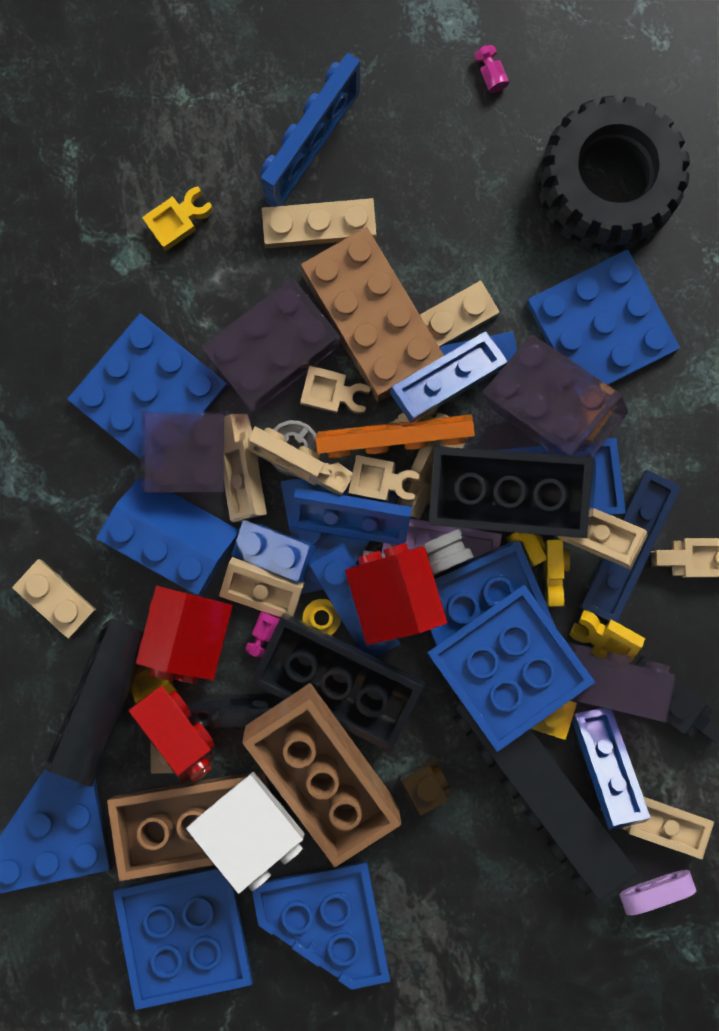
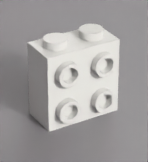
(247, 833)

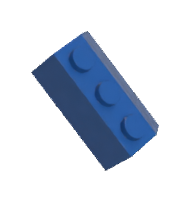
(169, 537)

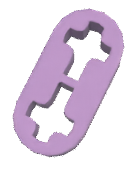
(658, 892)

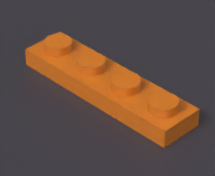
(378, 438)

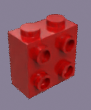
(395, 594)
(183, 636)
(179, 742)

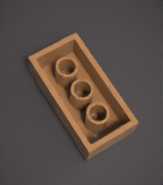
(370, 312)
(322, 775)
(152, 825)

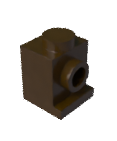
(426, 786)

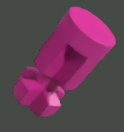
(492, 71)
(263, 632)

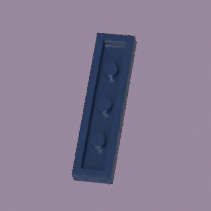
(613, 582)

